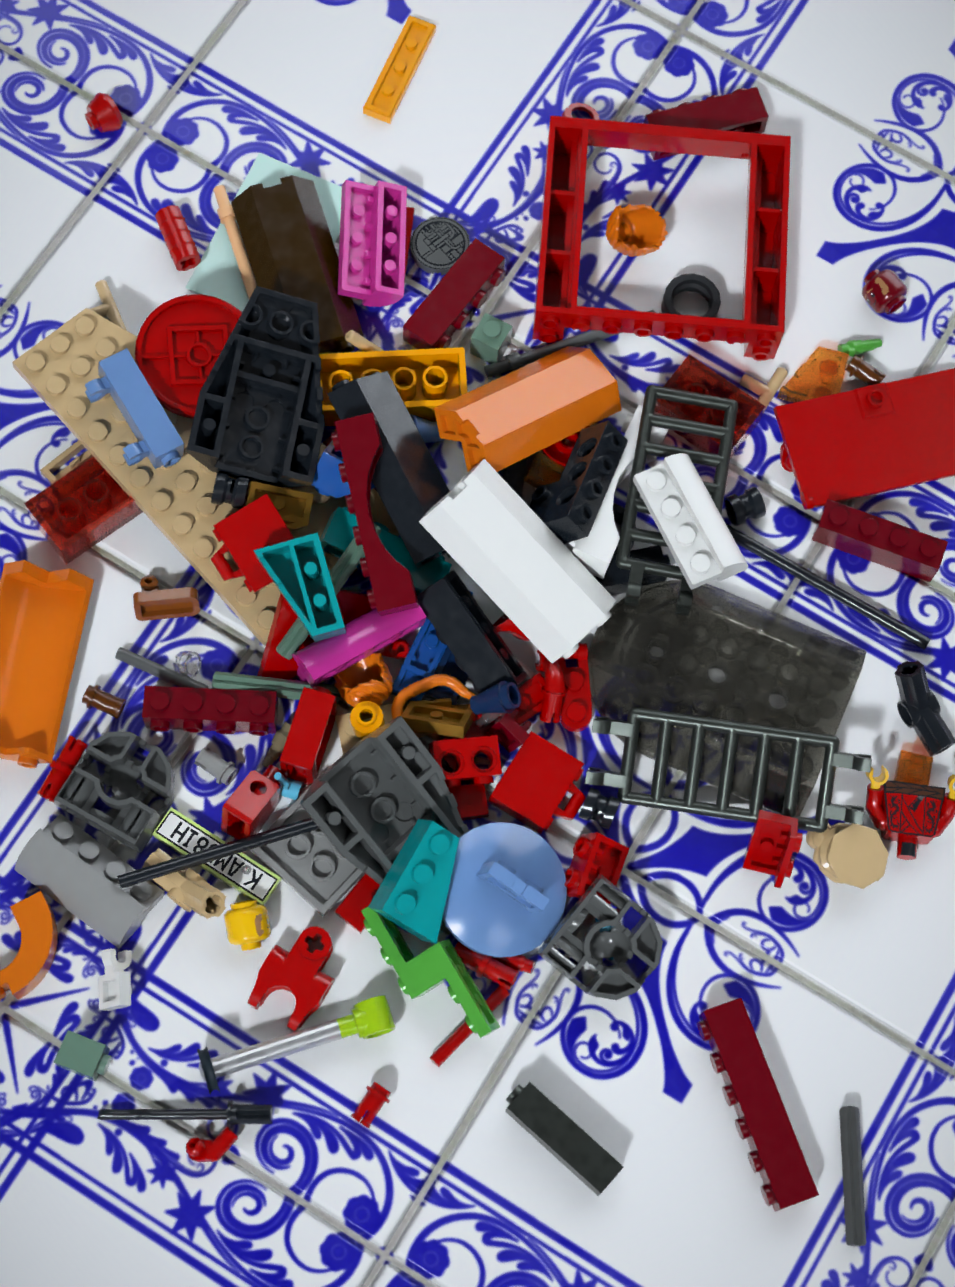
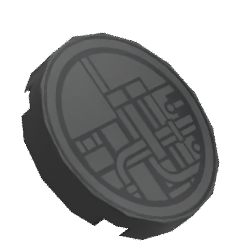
(438, 244)

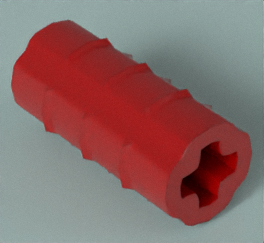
(177, 238)

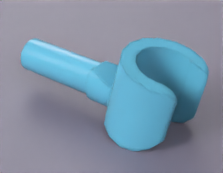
(290, 787)

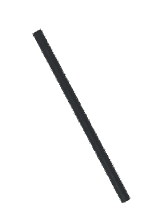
(829, 588)
(216, 852)

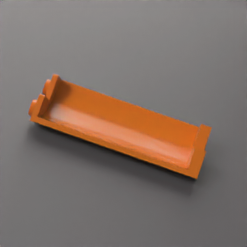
(38, 651)

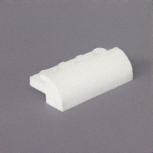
(689, 521)

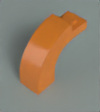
(37, 946)

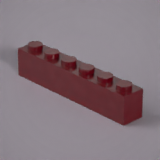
(757, 1105)

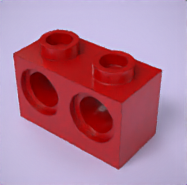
(463, 752)

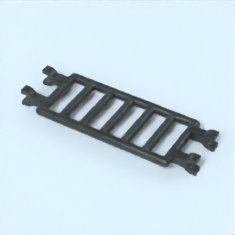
(630, 729)

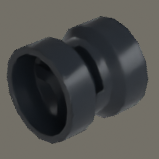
(229, 490)
(744, 506)
(599, 808)

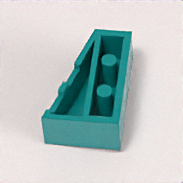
(419, 881)

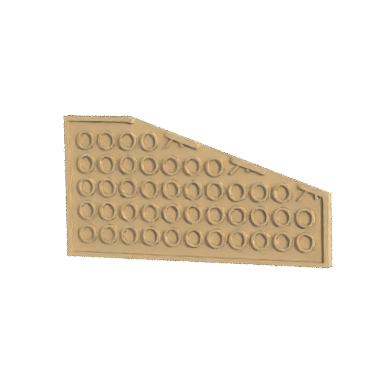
(171, 496)

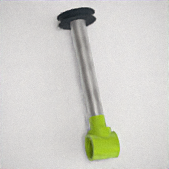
(367, 1019)

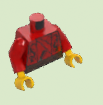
(908, 811)

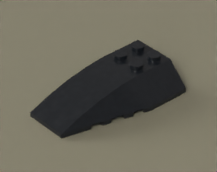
(264, 396)

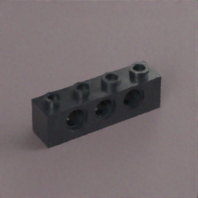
(584, 482)

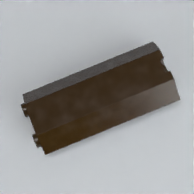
(296, 254)

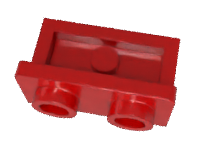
(772, 845)

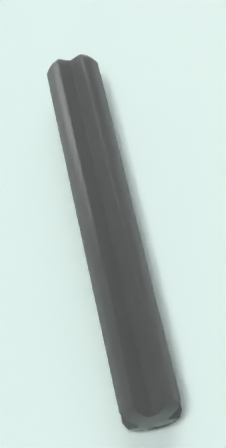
(852, 1176)

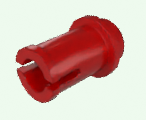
(371, 1103)

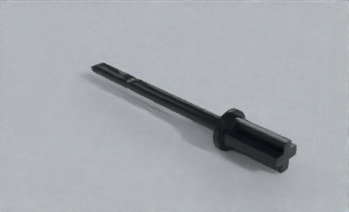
(234, 1114)

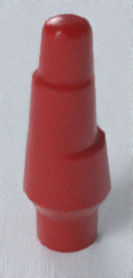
(518, 963)

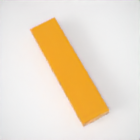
(399, 69)

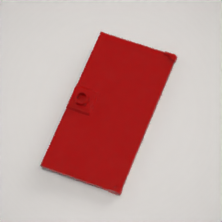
(871, 438)

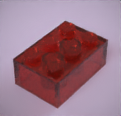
(699, 378)
(81, 509)

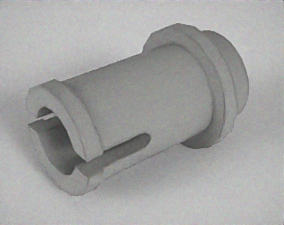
(216, 766)

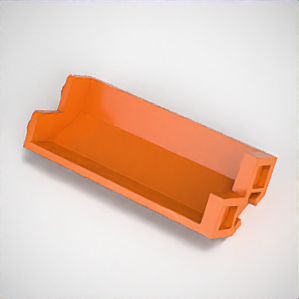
(530, 408)

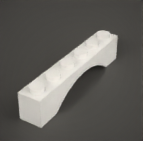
(599, 547)

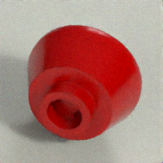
(103, 114)

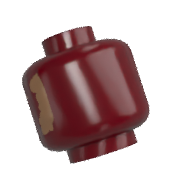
(884, 291)

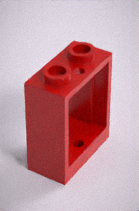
(309, 734)

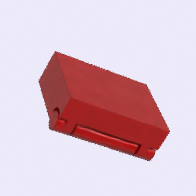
(244, 531)
(538, 783)

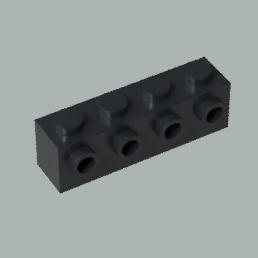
(469, 634)

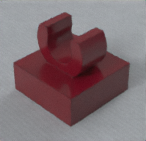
(509, 732)

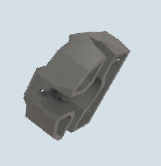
(135, 820)
(618, 943)

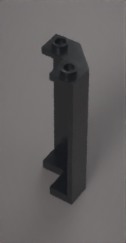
(405, 471)

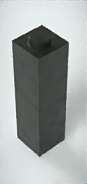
(562, 1137)

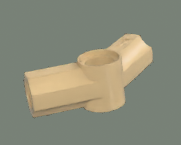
(188, 889)

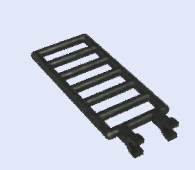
(633, 501)

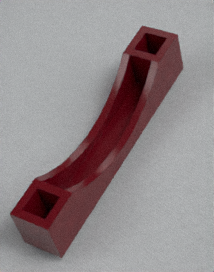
(361, 449)

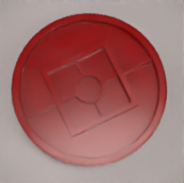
(181, 347)

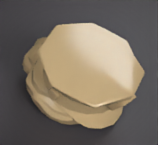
(849, 854)

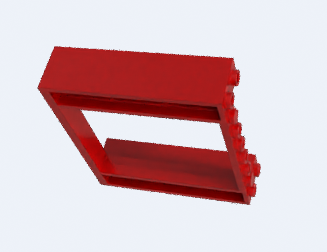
(764, 238)

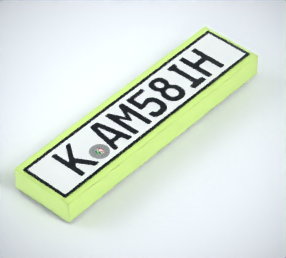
(235, 870)

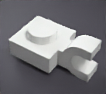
(115, 985)

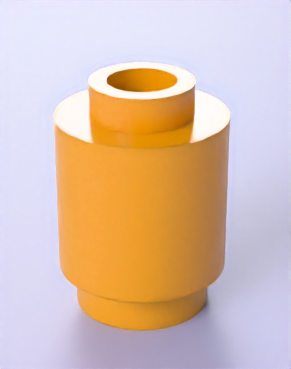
(363, 711)

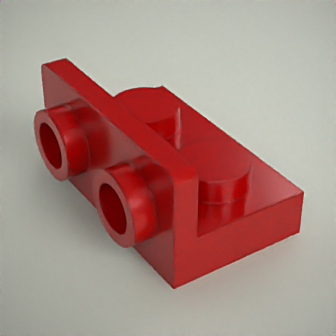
(594, 856)

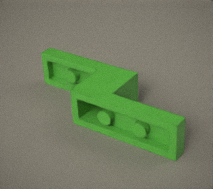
(429, 970)

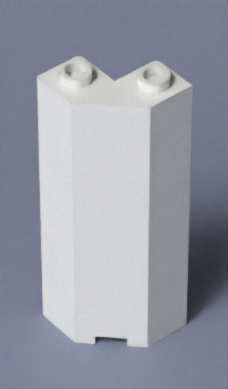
(518, 562)

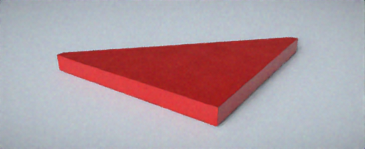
(275, 665)

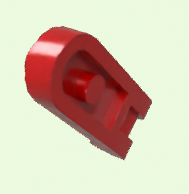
(576, 705)

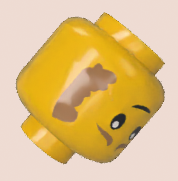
(247, 924)

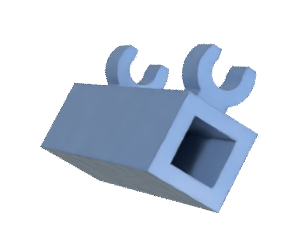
(140, 409)

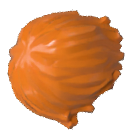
(635, 230)
(365, 681)

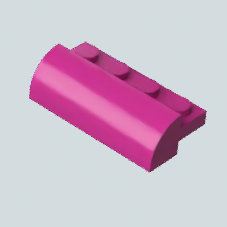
(372, 242)
(362, 638)

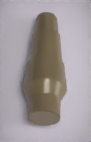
(277, 745)

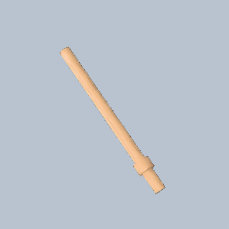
(228, 218)

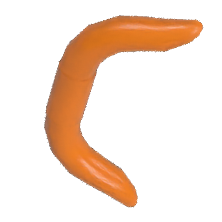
(424, 685)

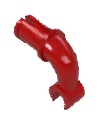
(553, 690)

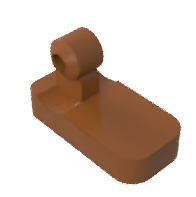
(165, 603)

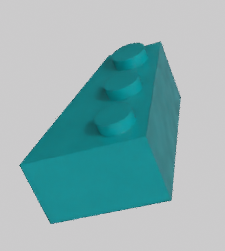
(305, 583)

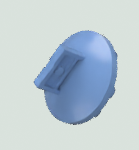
(504, 890)

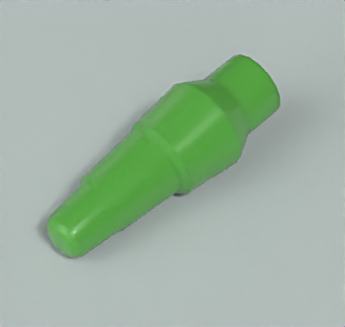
(858, 347)

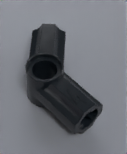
(921, 708)

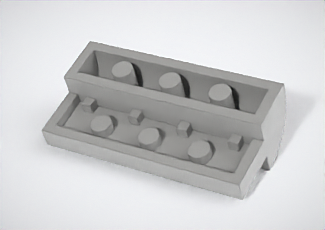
(85, 881)

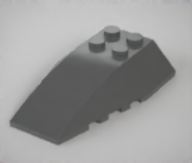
(376, 797)

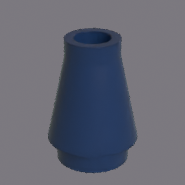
(498, 699)

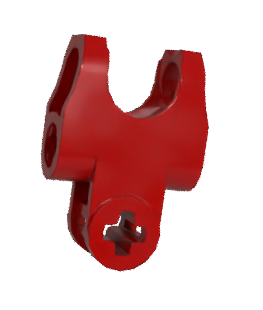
(298, 973)

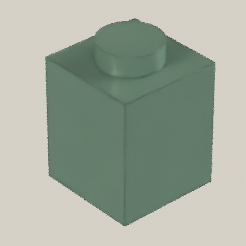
(490, 339)
(83, 1056)

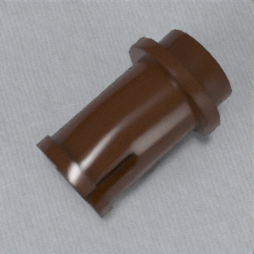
(864, 371)
(103, 701)

